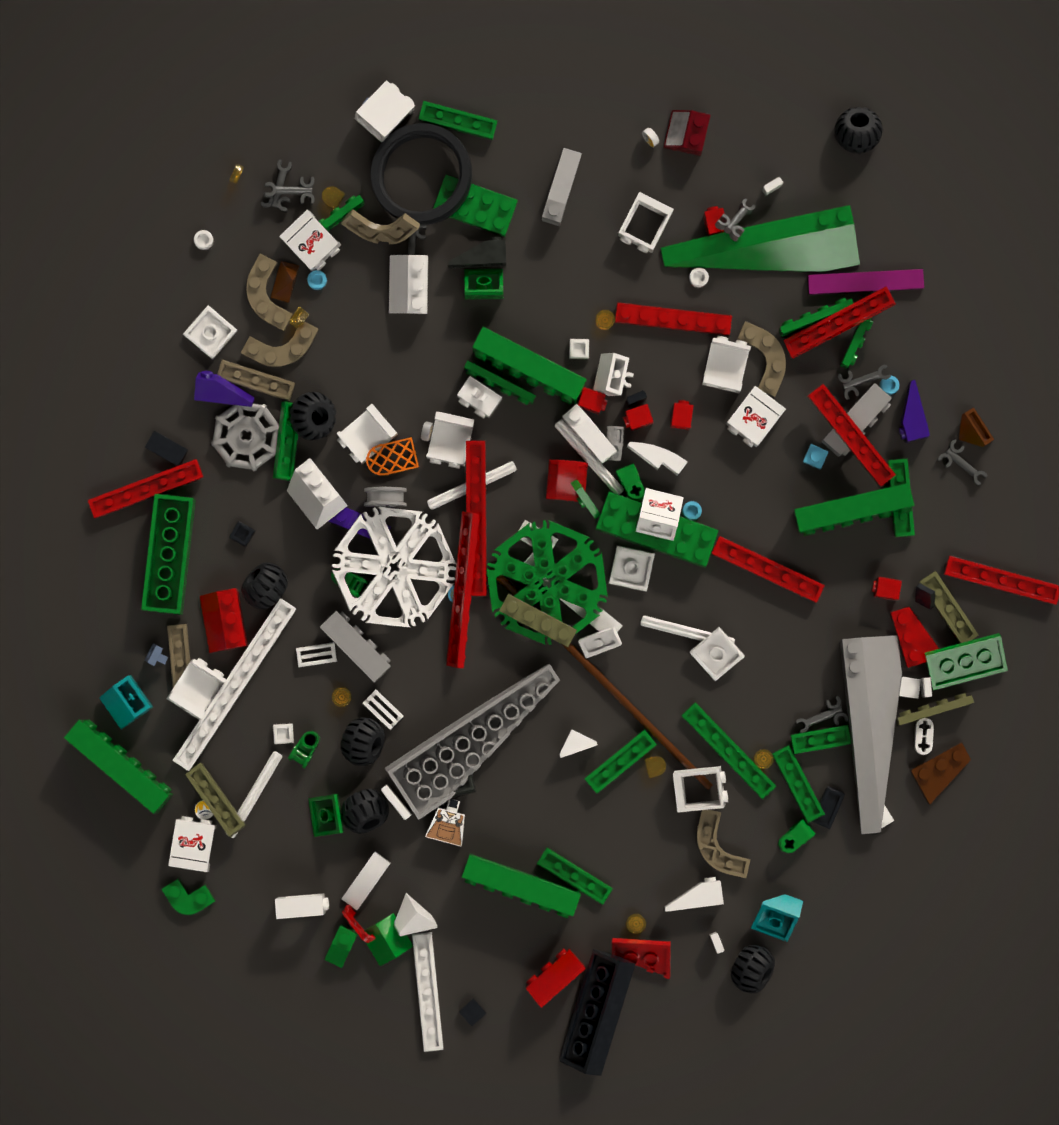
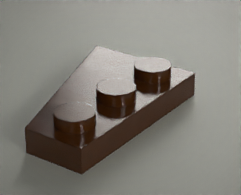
(939, 771)

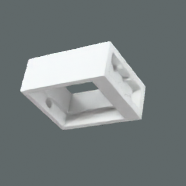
(653, 205)
(680, 795)
(301, 906)

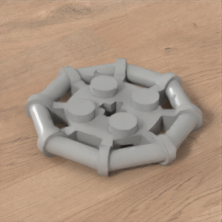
(245, 446)

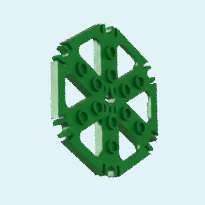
(543, 565)

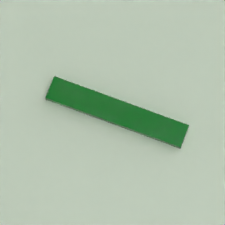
(728, 750)

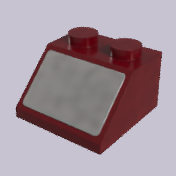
(687, 131)

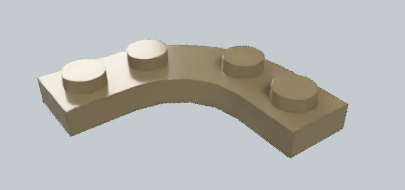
(392, 233)
(258, 297)
(772, 353)
(285, 354)
(711, 850)

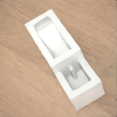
(658, 456)
(366, 880)

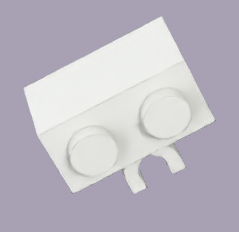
(612, 374)
(479, 397)

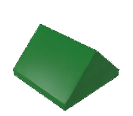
(483, 283)
(326, 815)
(387, 941)

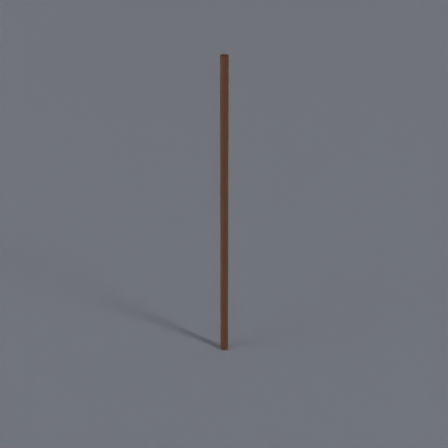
(621, 698)

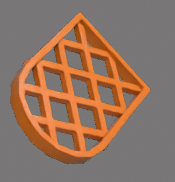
(387, 458)

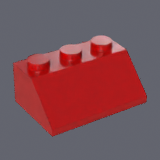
(223, 620)
(554, 977)

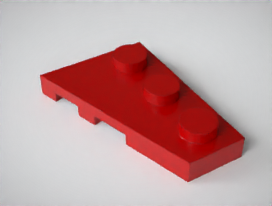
(912, 637)
(648, 954)

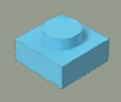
(815, 456)

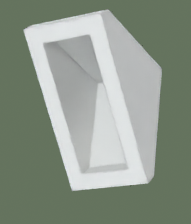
(576, 742)

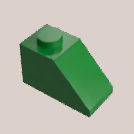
(341, 946)

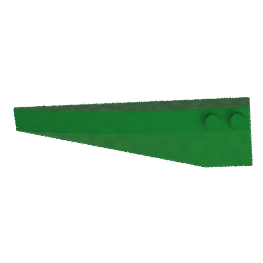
(800, 243)

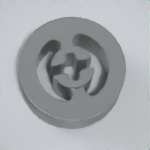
(385, 497)

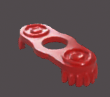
(349, 914)

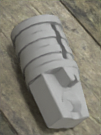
(615, 437)

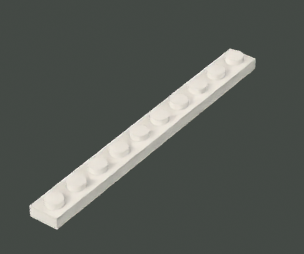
(234, 684)

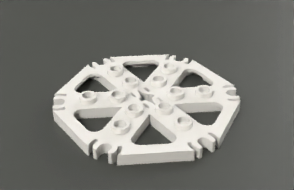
(412, 569)

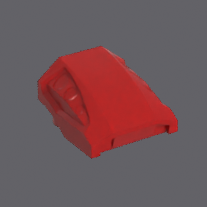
(561, 475)

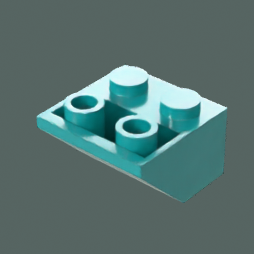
(126, 701)

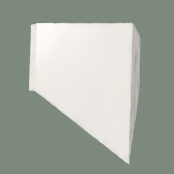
(413, 918)

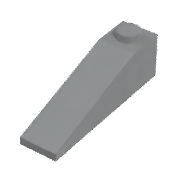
(561, 187)

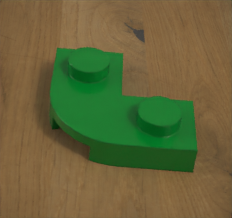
(186, 903)

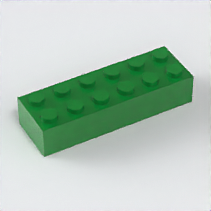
(528, 365)
(854, 508)
(691, 542)
(168, 554)
(118, 766)
(522, 885)

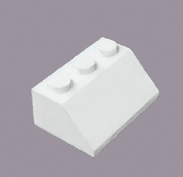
(408, 284)
(314, 494)

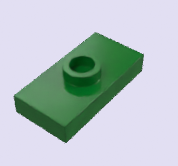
(584, 499)

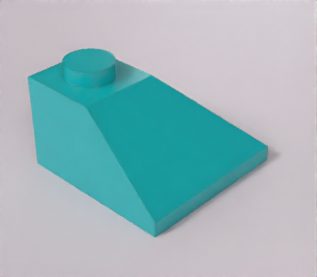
(778, 916)

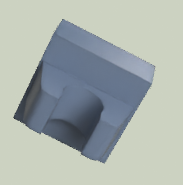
(155, 655)

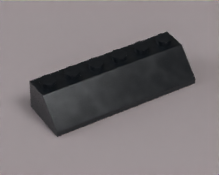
(597, 1012)

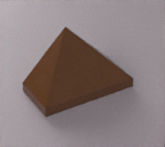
(285, 281)
(973, 429)

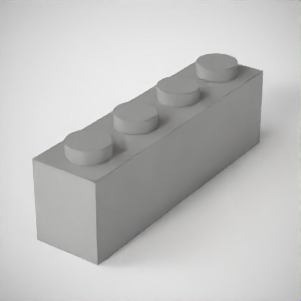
(862, 414)
(355, 646)

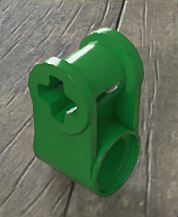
(629, 480)
(351, 581)
(304, 749)
(798, 834)

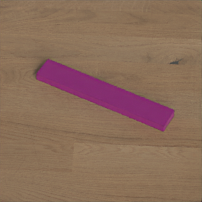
(865, 281)

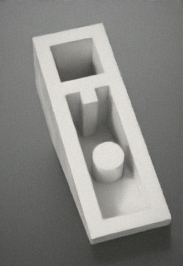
(589, 433)
(701, 895)

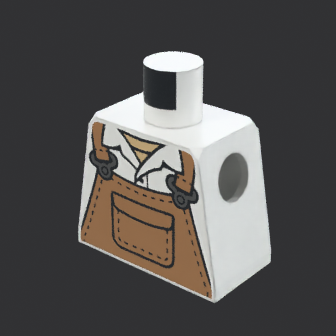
(447, 824)

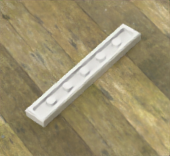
(601, 623)
(427, 991)

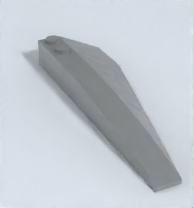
(872, 695)
(445, 760)

